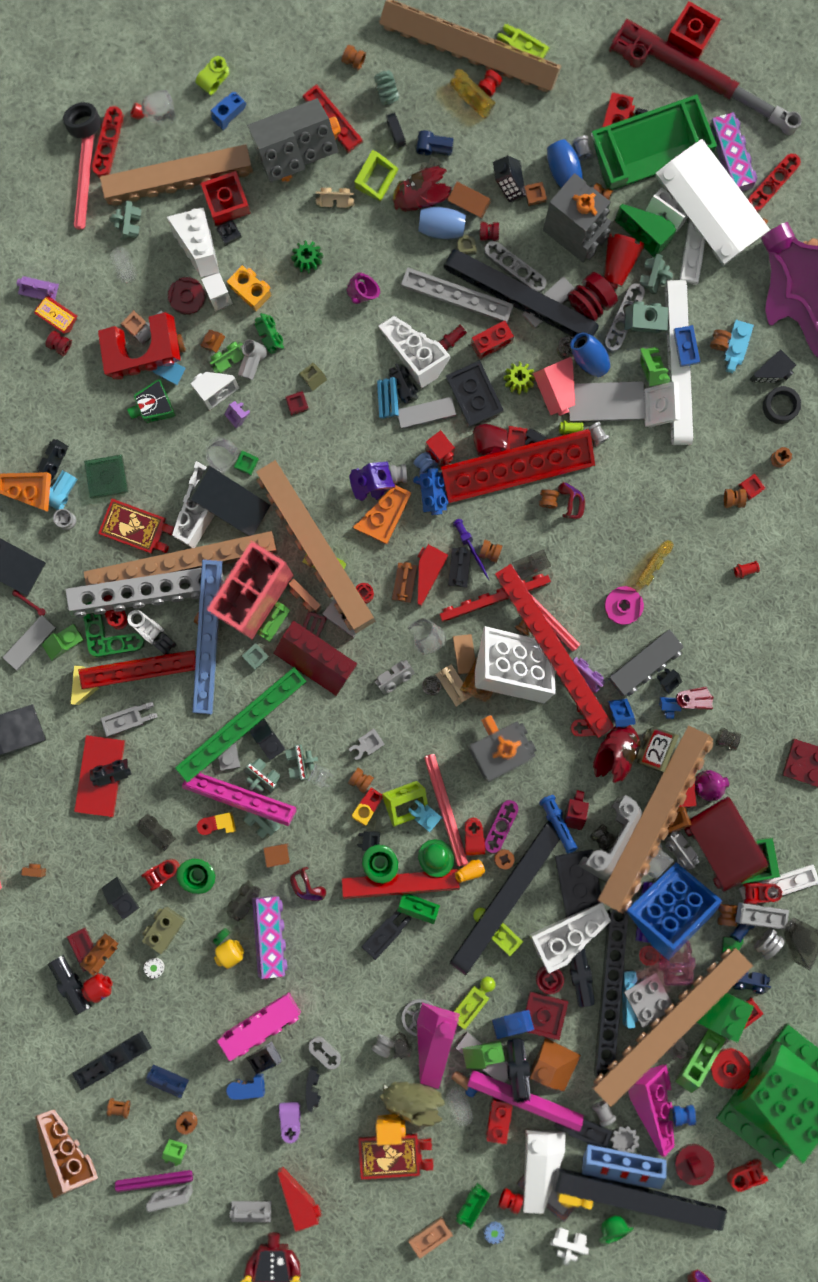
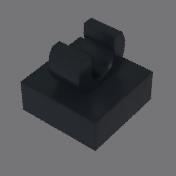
(229, 232)
(534, 436)
(671, 681)
(370, 838)

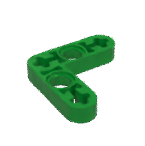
(107, 642)

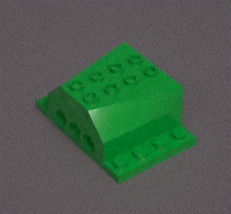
(780, 1101)

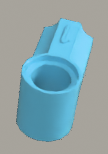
(61, 490)

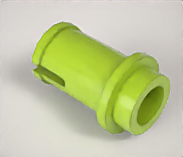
(568, 428)

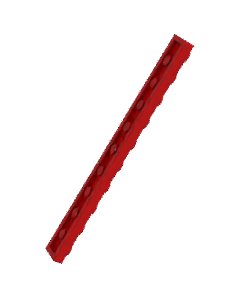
(554, 651)

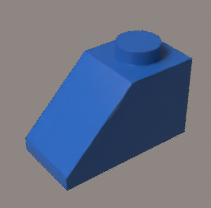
(512, 1024)

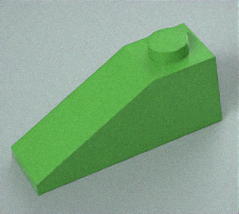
(700, 1061)

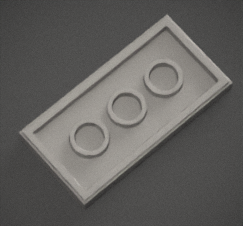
(608, 402)

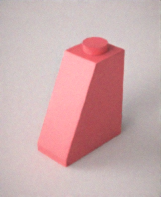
(557, 386)

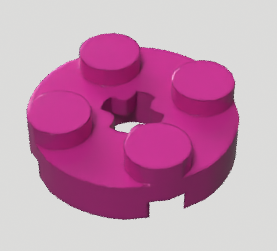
(632, 599)

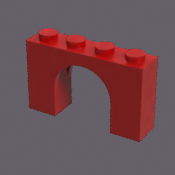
(162, 350)

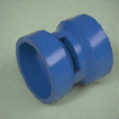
(684, 1115)

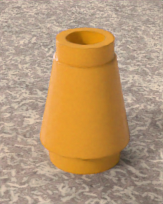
(470, 871)

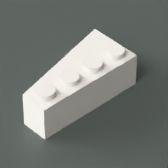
(195, 238)

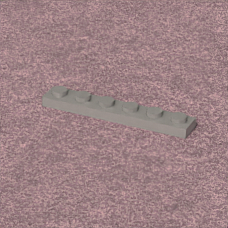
(457, 295)

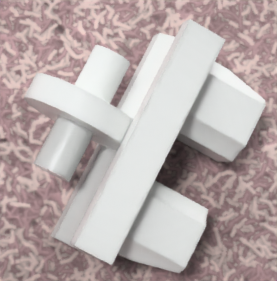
(577, 1246)

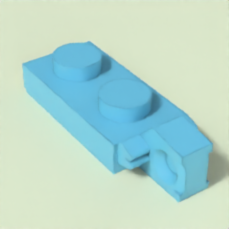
(738, 344)
(628, 1015)

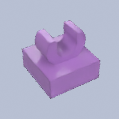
(236, 414)

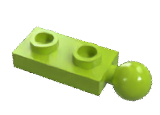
(504, 937)
(474, 1001)

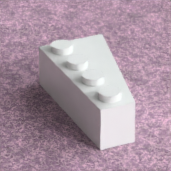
(193, 518)

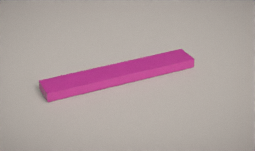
(241, 798)
(536, 1104)

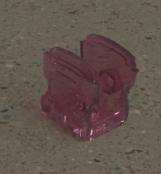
(686, 967)

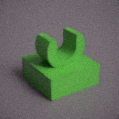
(174, 1152)

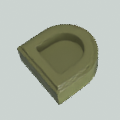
(466, 245)

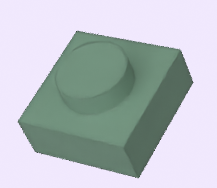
(255, 656)

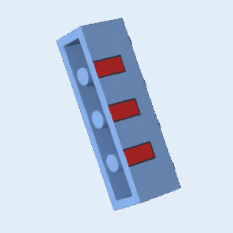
(624, 1167)

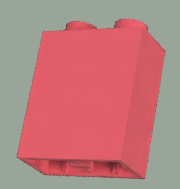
(251, 590)

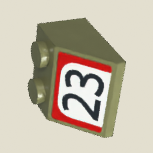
(656, 749)

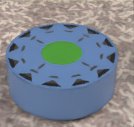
(494, 1232)

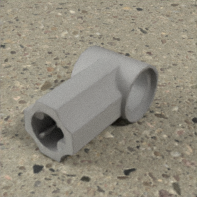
(253, 353)

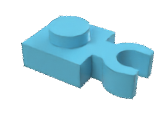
(425, 816)

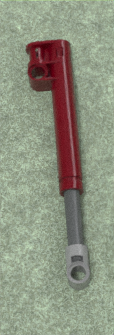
(636, 40)

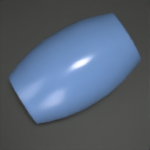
(441, 223)

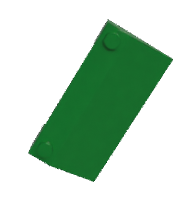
(649, 141)

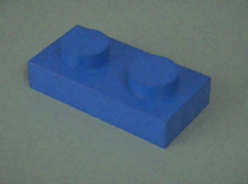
(686, 346)
(621, 712)

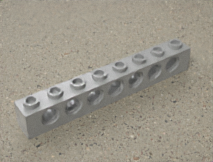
(116, 589)

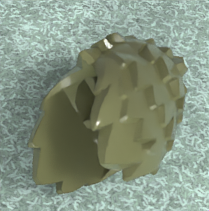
(413, 1102)

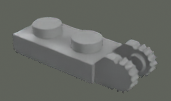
(126, 719)

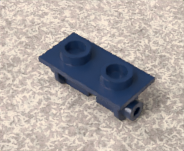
(757, 983)
(167, 1081)

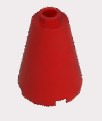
(620, 258)

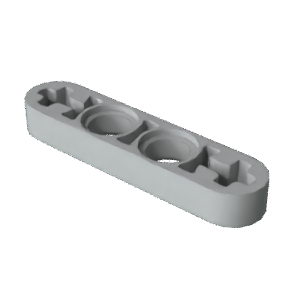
(517, 264)
(620, 317)

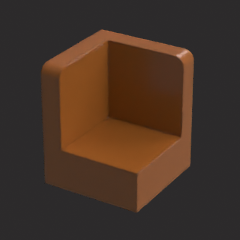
(276, 855)

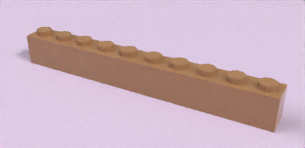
(470, 45)
(315, 546)
(225, 551)
(656, 819)
(671, 1026)

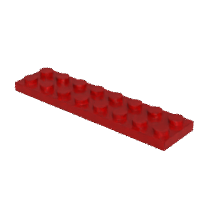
(518, 466)

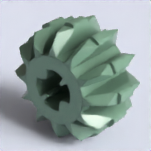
(386, 87)

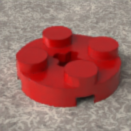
(741, 1069)

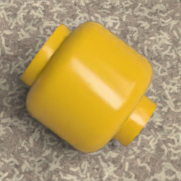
(229, 954)

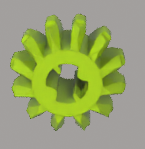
(512, 379)

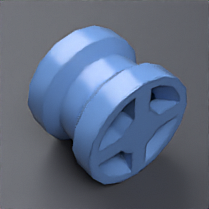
(425, 462)

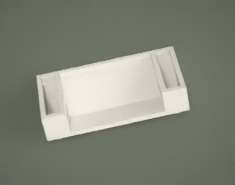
(712, 201)

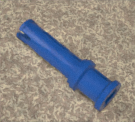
(555, 815)

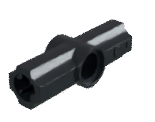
(582, 979)
(69, 985)
(518, 1070)

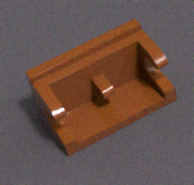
(469, 200)

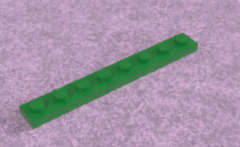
(240, 725)

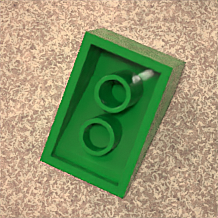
(646, 227)
(727, 1016)

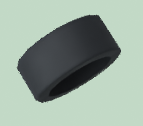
(78, 111)
(782, 390)

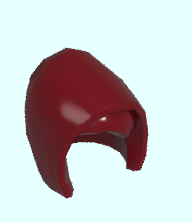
(489, 439)

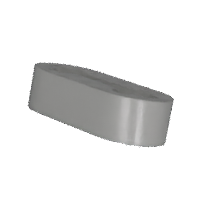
(327, 1049)

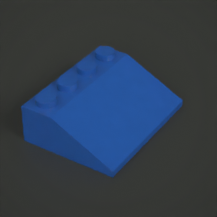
(673, 910)

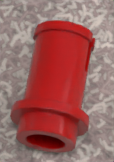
(746, 569)

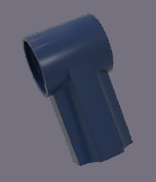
(430, 143)

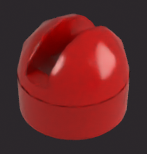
(136, 111)

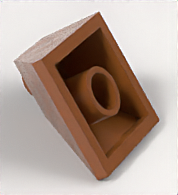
(554, 1065)

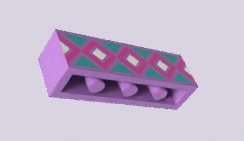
(732, 150)
(268, 937)

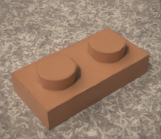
(309, 602)
(430, 1237)

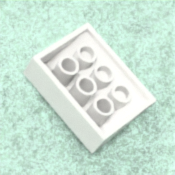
(513, 666)

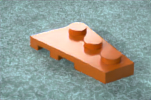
(27, 488)
(384, 516)

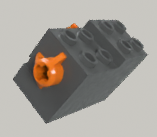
(294, 139)
(578, 218)
(501, 749)

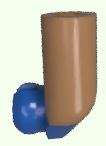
(463, 1082)

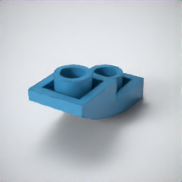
(171, 373)

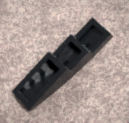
(111, 1060)

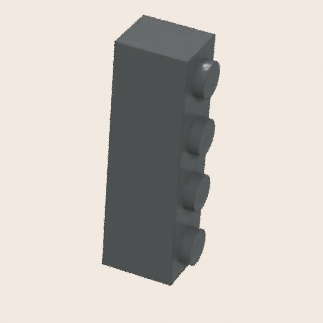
(645, 663)

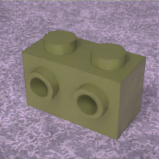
(163, 930)

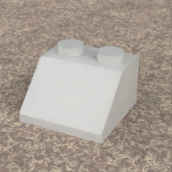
(214, 387)

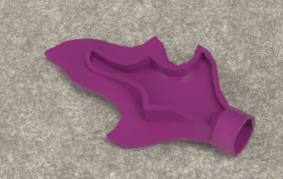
(793, 281)

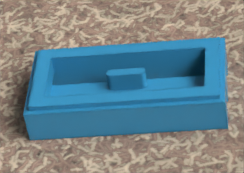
(385, 398)

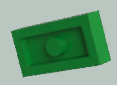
(418, 908)

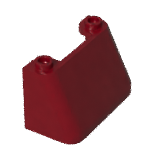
(727, 844)

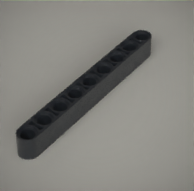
(517, 293)
(505, 899)
(609, 984)
(639, 1199)

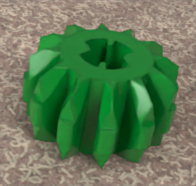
(314, 256)

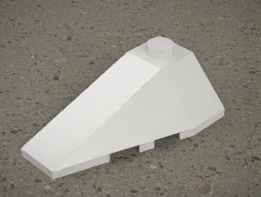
(418, 353)
(564, 939)
(542, 1157)

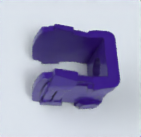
(372, 479)

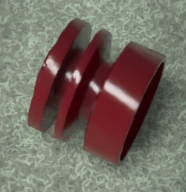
(593, 296)

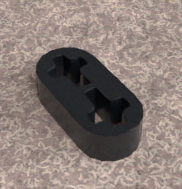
(396, 131)

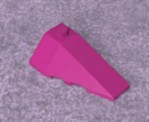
(435, 1037)
(653, 1108)

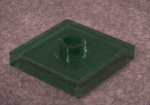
(106, 476)

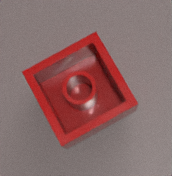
(693, 30)
(225, 198)

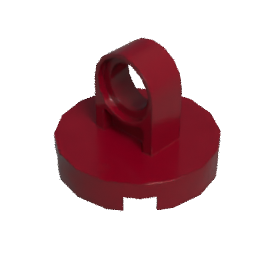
(694, 1164)

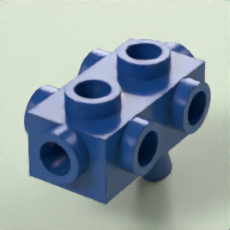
(432, 491)

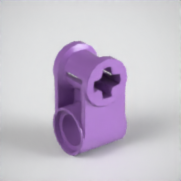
(290, 1118)

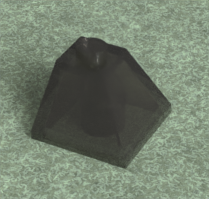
(801, 942)

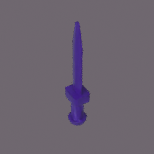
(466, 538)

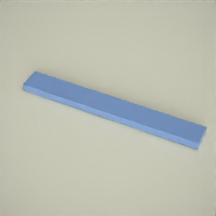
(206, 638)

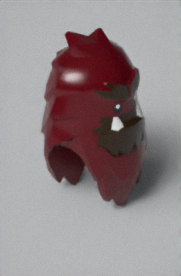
(421, 190)
(617, 753)

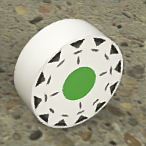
(154, 967)

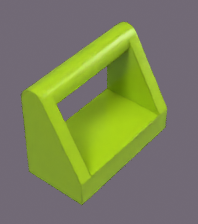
(366, 171)
(402, 795)

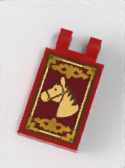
(135, 527)
(394, 1159)

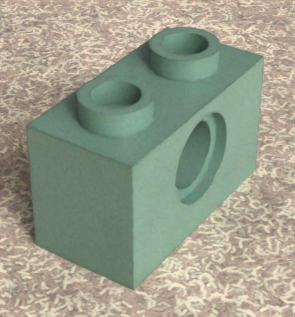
(636, 320)

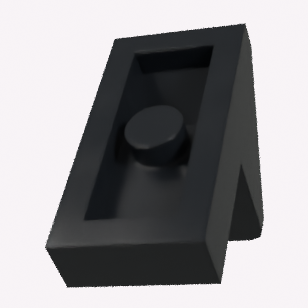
(267, 739)
(120, 898)
(264, 1058)

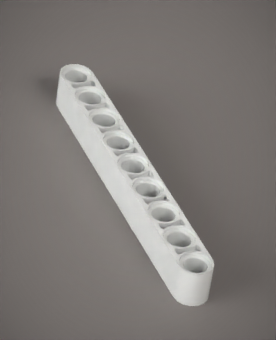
(678, 317)

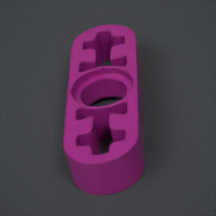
(493, 828)

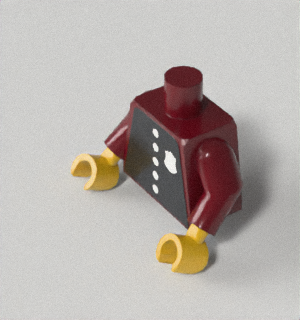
(272, 1262)

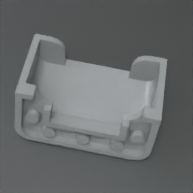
(602, 863)

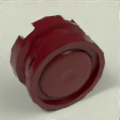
(549, 982)

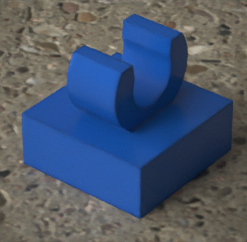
(669, 705)

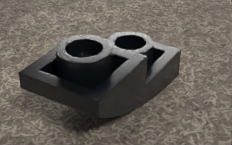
(312, 1096)

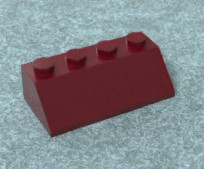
(315, 658)

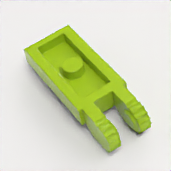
(523, 41)

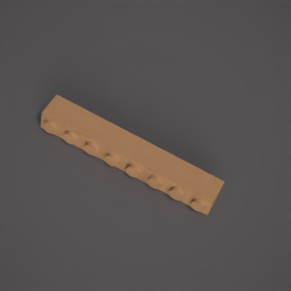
(174, 175)

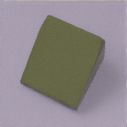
(313, 376)

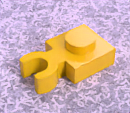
(569, 1201)

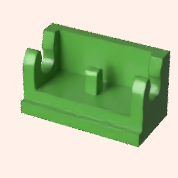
(653, 367)

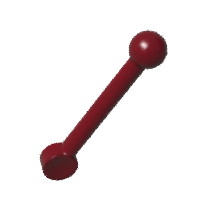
(15, 593)

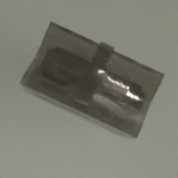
(531, 564)

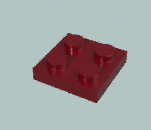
(802, 763)
(546, 1014)

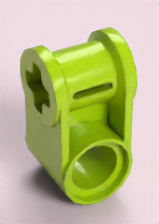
(212, 75)

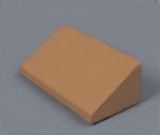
(464, 653)

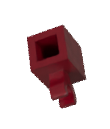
(576, 812)

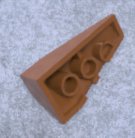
(63, 1161)

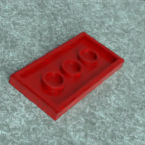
(92, 798)

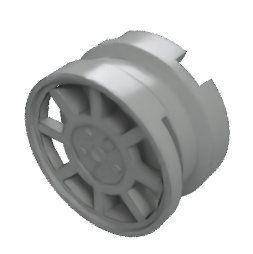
(769, 944)

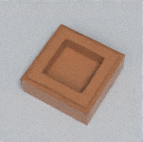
(133, 323)

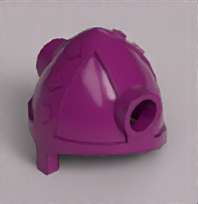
(362, 291)
(710, 785)

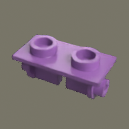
(36, 288)
(592, 678)

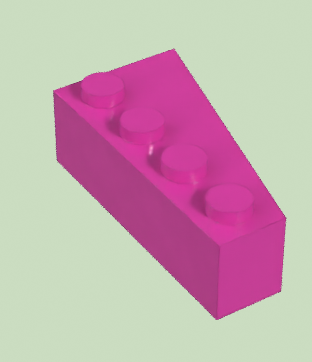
(259, 1026)

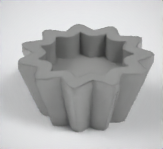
(625, 1139)

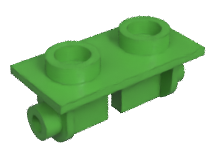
(221, 359)
(273, 621)

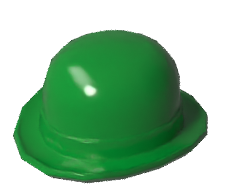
(436, 858)
(380, 864)
(196, 876)
(614, 1229)

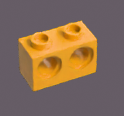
(246, 290)
(390, 1129)

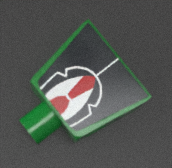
(152, 404)

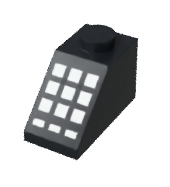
(510, 177)
(775, 369)

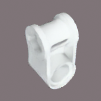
(147, 628)

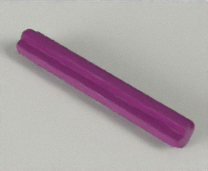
(154, 1181)

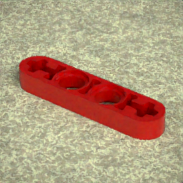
(107, 142)
(774, 184)

